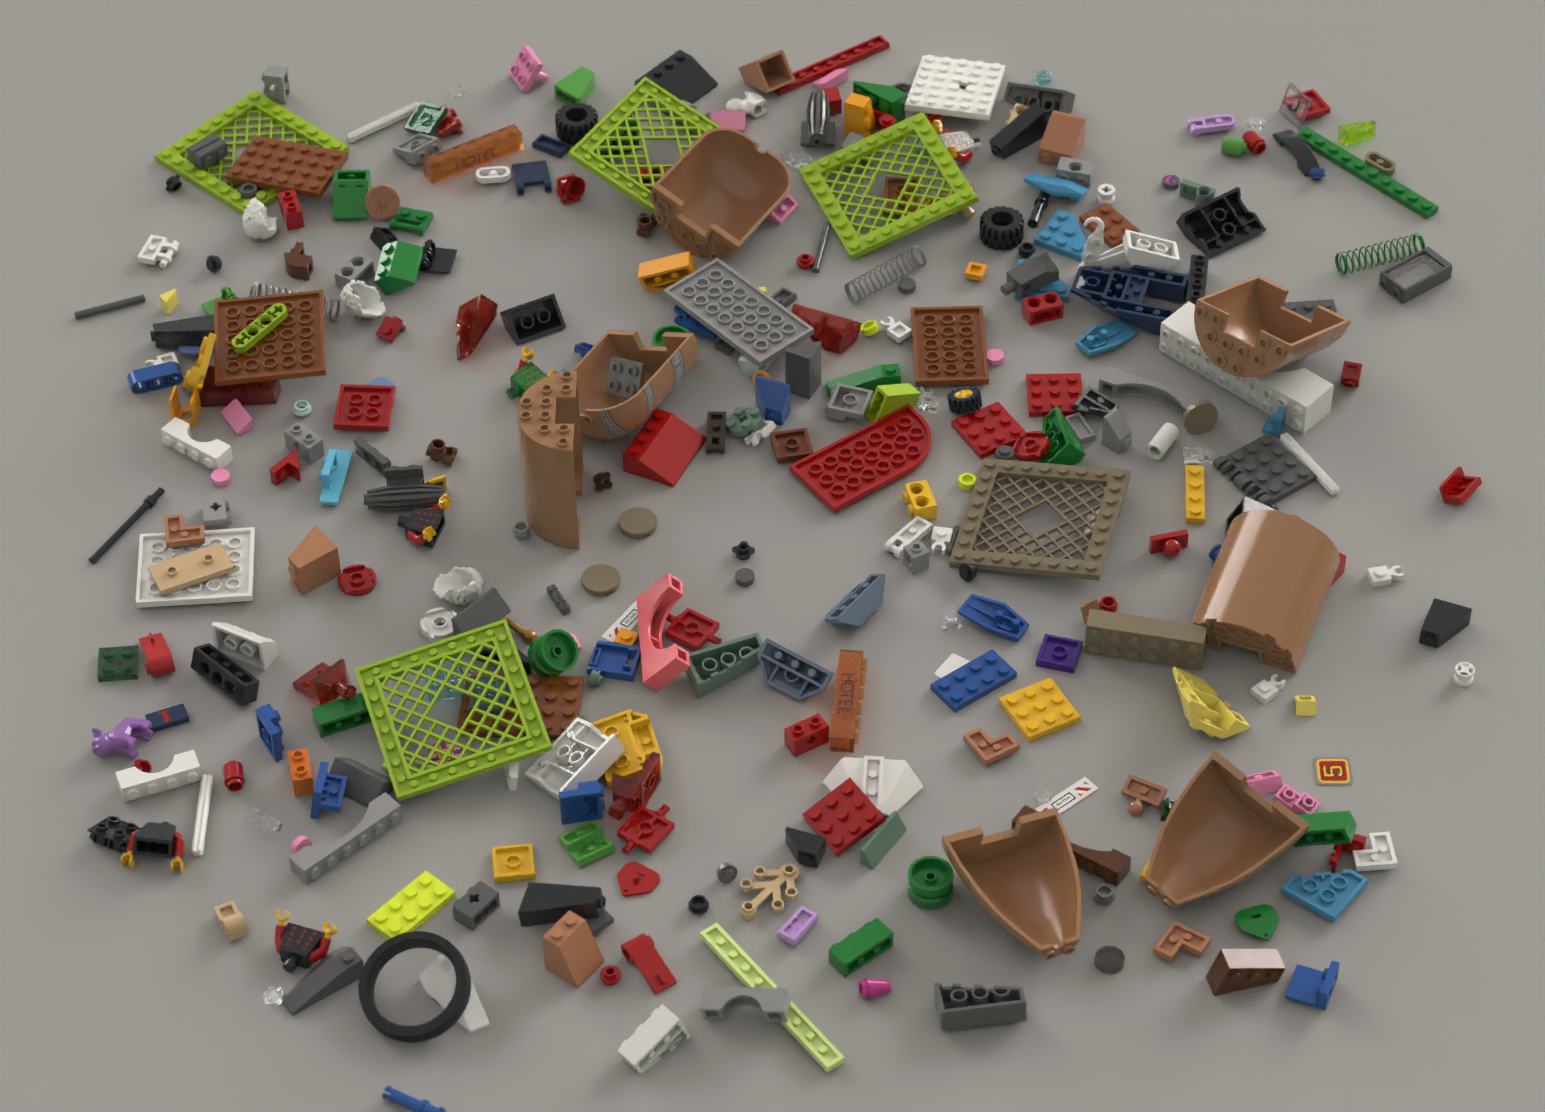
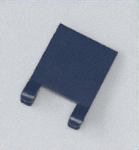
(531, 173)

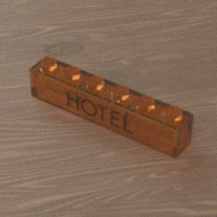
(473, 153)
(846, 701)

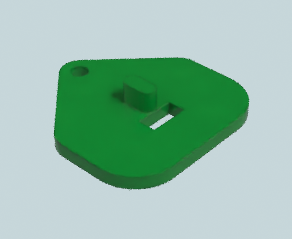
(1259, 926)

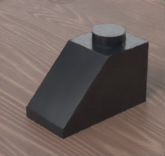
(805, 846)

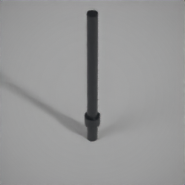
(148, 503)

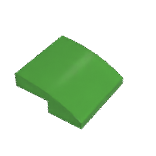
(586, 843)

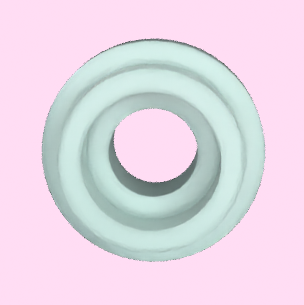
(302, 408)

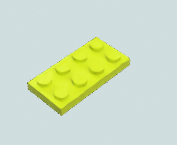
(411, 906)

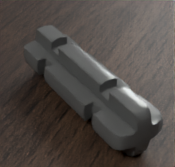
(558, 599)

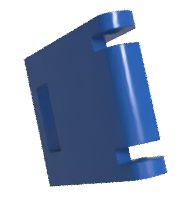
(613, 659)

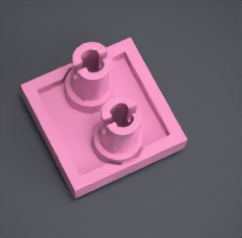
(527, 69)

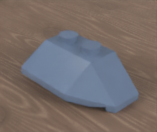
(859, 603)
(791, 672)

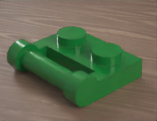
(411, 220)

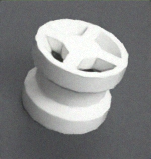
(1106, 194)
(1464, 674)

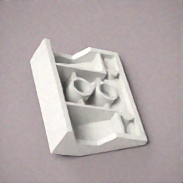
(576, 757)

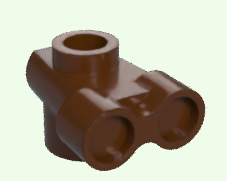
(645, 224)
(438, 451)

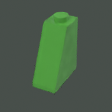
(575, 86)

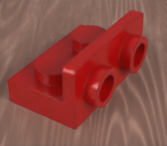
(449, 123)

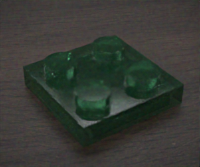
(426, 118)
(118, 663)

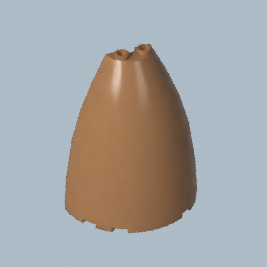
(1218, 835)
(1024, 880)

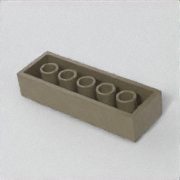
(1145, 639)

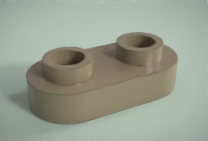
(1380, 162)

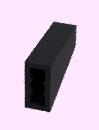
(1020, 133)
(182, 332)
(550, 902)

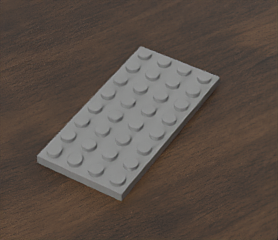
(738, 312)

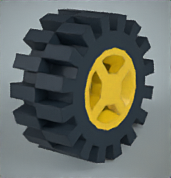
(964, 400)

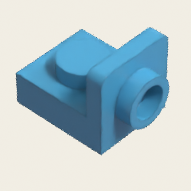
(1276, 423)

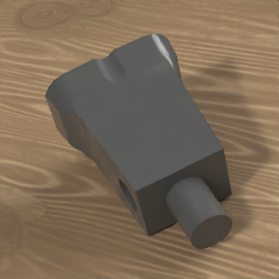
(1031, 275)

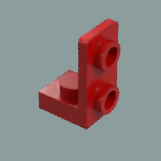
(1358, 843)

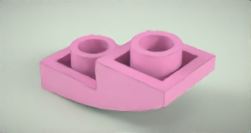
(1296, 802)

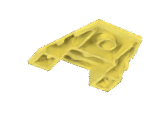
(1205, 709)

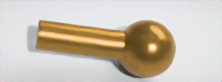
(527, 635)

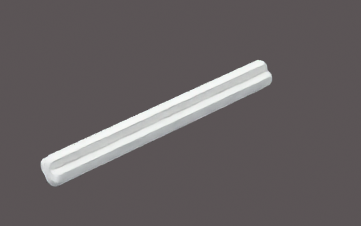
(381, 123)
(1305, 459)
(202, 815)

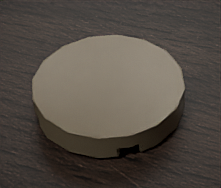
(1199, 417)
(638, 522)
(600, 579)

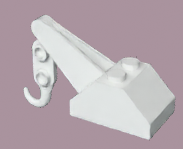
(1135, 250)

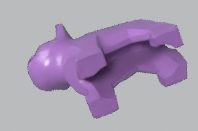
(121, 738)

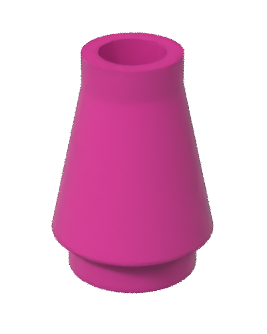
(873, 987)

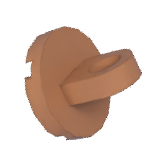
(382, 202)

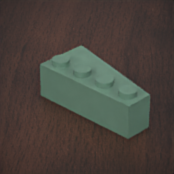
(722, 663)

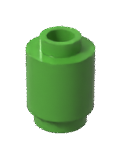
(1233, 146)

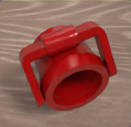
(570, 186)

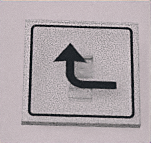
(1294, 106)

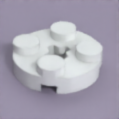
(429, 624)

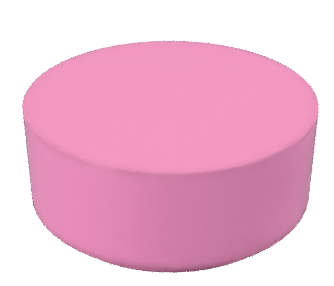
(995, 357)
(220, 477)
(299, 843)

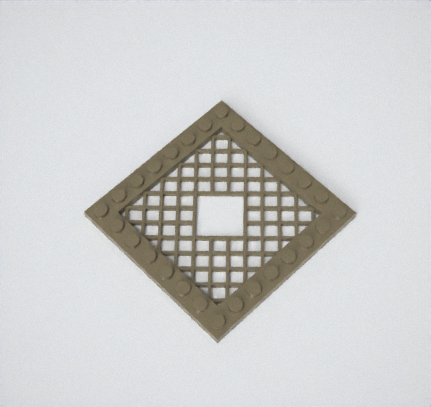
(1087, 567)

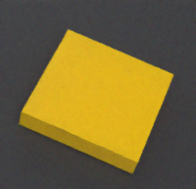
(513, 863)

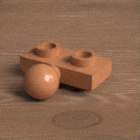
(1142, 792)

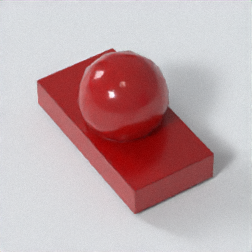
(1169, 543)

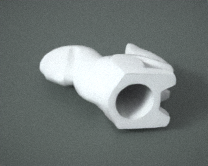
(752, 104)

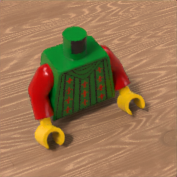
(525, 375)

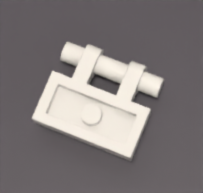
(153, 251)

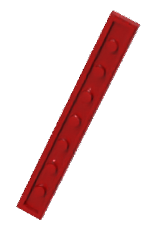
(834, 62)

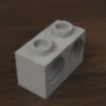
(354, 269)

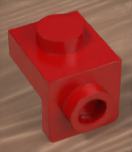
(389, 328)
(1351, 374)

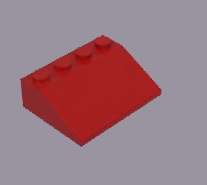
(662, 448)

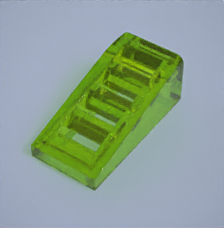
(1346, 132)

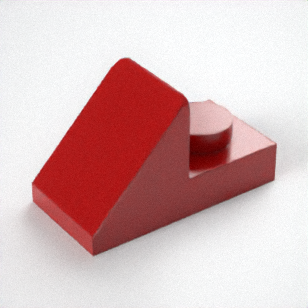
(286, 467)

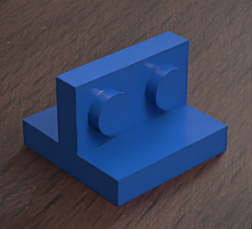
(328, 791)

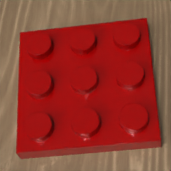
(1052, 390)
(364, 407)
(988, 429)
(843, 817)

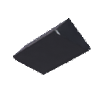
(382, 236)

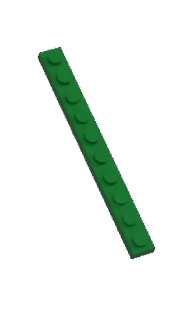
(1368, 174)

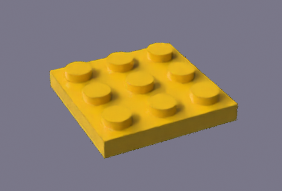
(1039, 709)

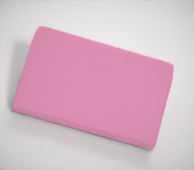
(831, 79)
(730, 119)
(783, 210)
(237, 417)
(1265, 782)

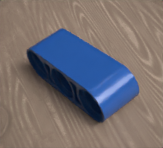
(155, 377)

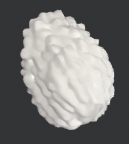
(257, 222)
(362, 300)
(459, 586)

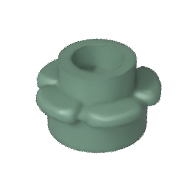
(594, 678)

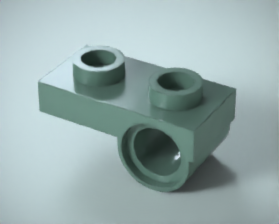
(1196, 192)

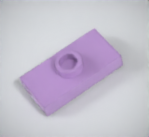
(797, 925)

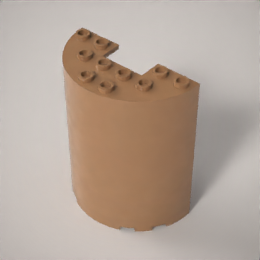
(1253, 333)
(552, 457)
(1268, 587)

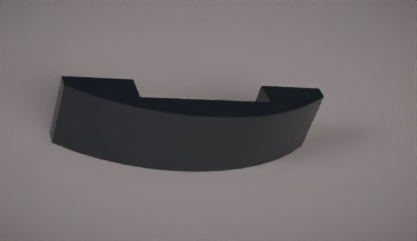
(1298, 149)

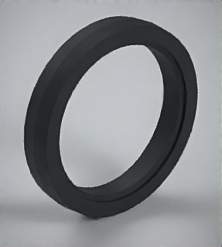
(387, 951)

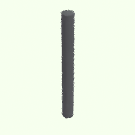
(821, 247)
(110, 306)

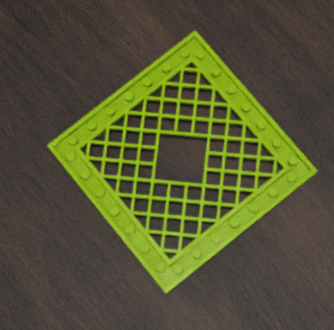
(621, 113)
(175, 155)
(856, 244)
(462, 767)

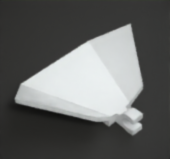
(884, 781)

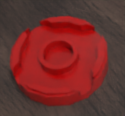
(1031, 446)
(357, 580)

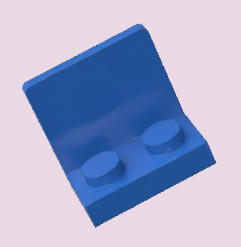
(1313, 986)

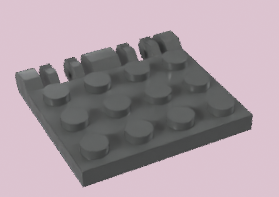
(1265, 470)

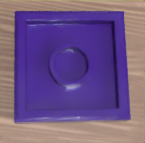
(1059, 653)

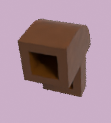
(298, 264)

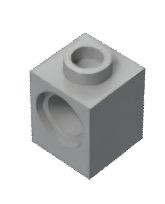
(916, 557)

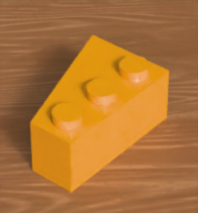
(859, 115)
(665, 271)

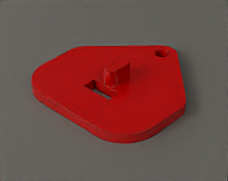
(632, 883)

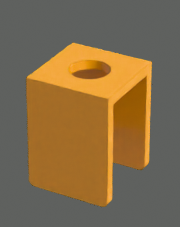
(178, 410)

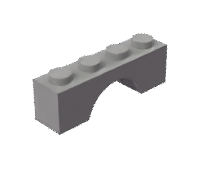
(720, 1001)

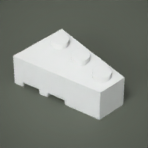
(652, 1039)

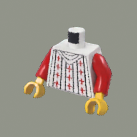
(957, 143)

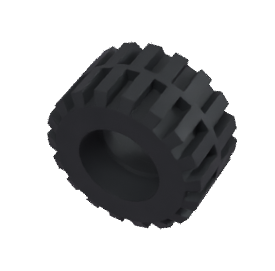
(575, 122)
(1001, 228)

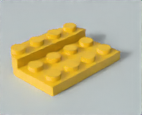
(195, 377)
(636, 737)

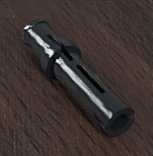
(1034, 219)

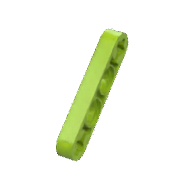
(269, 315)

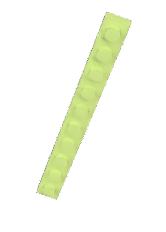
(751, 975)

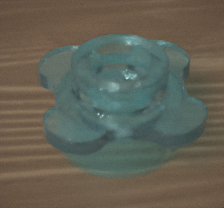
(1043, 77)

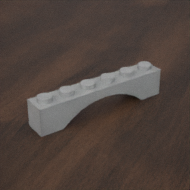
(1124, 384)
(315, 860)

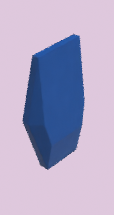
(994, 617)

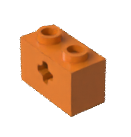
(300, 772)

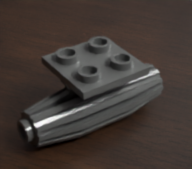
(818, 128)
(403, 491)

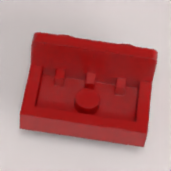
(1458, 487)

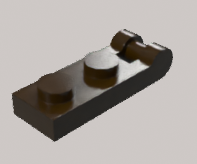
(716, 432)

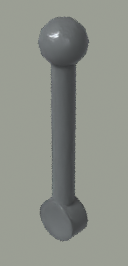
(950, 548)

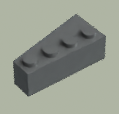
(978, 1006)

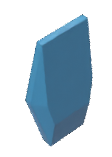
(1056, 186)
(1105, 337)

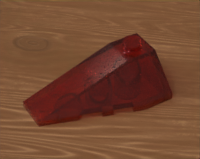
(473, 322)

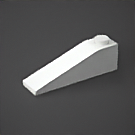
(440, 983)

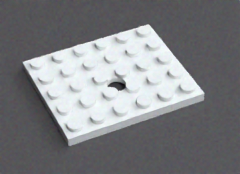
(938, 90)
(230, 587)

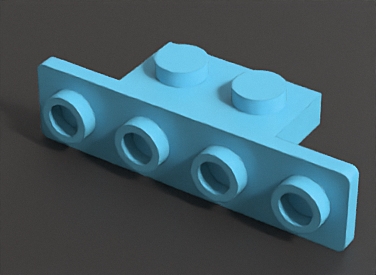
(334, 475)

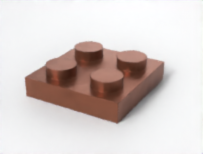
(791, 445)

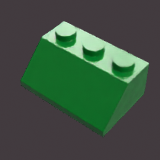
(398, 266)

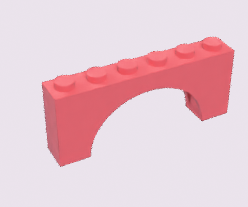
(653, 607)

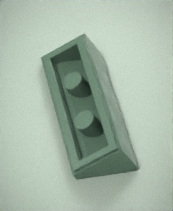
(882, 841)

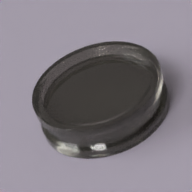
(1109, 960)

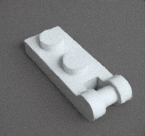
(908, 534)

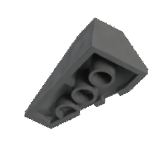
(1046, 98)
(324, 979)

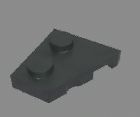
(1094, 403)

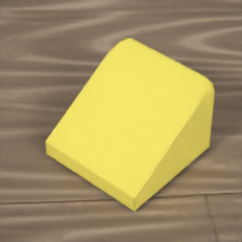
(169, 301)
(1305, 705)

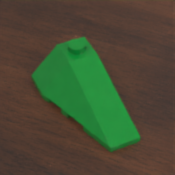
(869, 378)
(1064, 444)

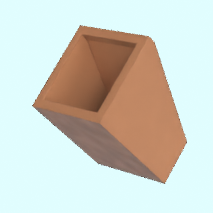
(768, 72)
(1062, 137)
(313, 562)
(571, 950)

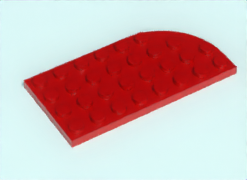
(866, 459)

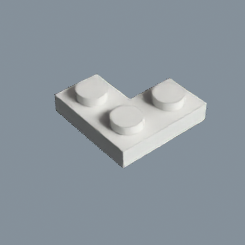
(1379, 857)

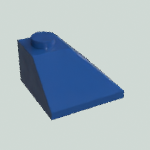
(773, 399)

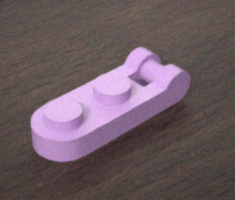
(1211, 124)

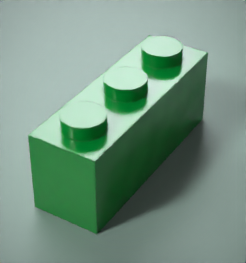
(340, 715)
(1327, 828)
(860, 947)

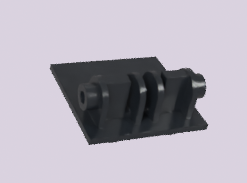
(437, 259)
(112, 833)

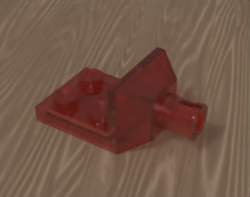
(326, 683)
(637, 792)

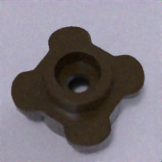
(599, 477)

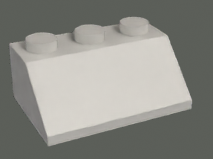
(244, 645)

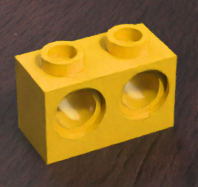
(920, 500)

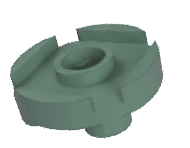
(744, 420)

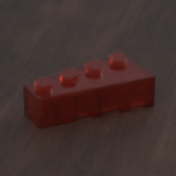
(246, 393)

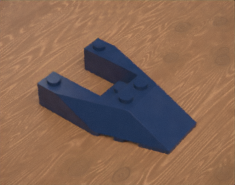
(1123, 291)

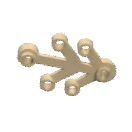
(786, 874)

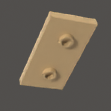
(190, 568)

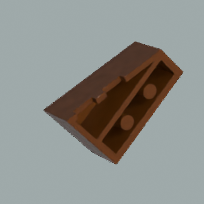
(1244, 969)

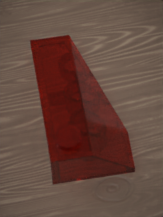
(831, 330)

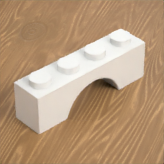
(212, 454)
(138, 784)

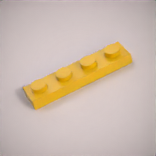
(1194, 494)

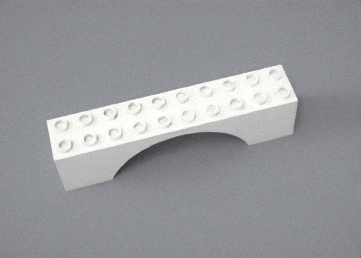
(1300, 391)

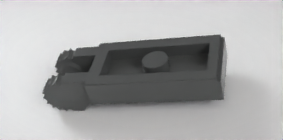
(371, 455)

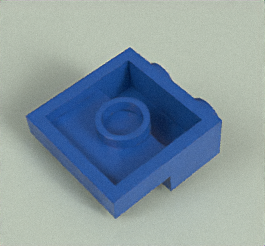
(270, 730)
(583, 803)

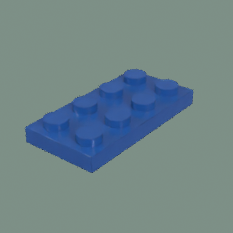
(973, 680)

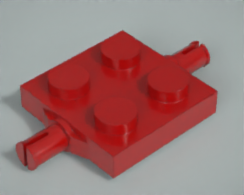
(692, 629)
(645, 829)

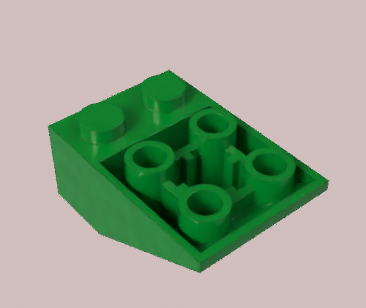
(883, 98)
(350, 194)

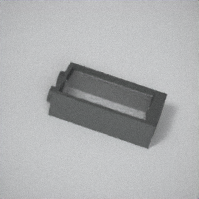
(1415, 275)

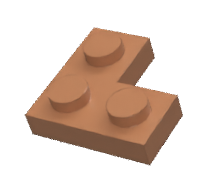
(178, 535)
(990, 750)
(1181, 937)

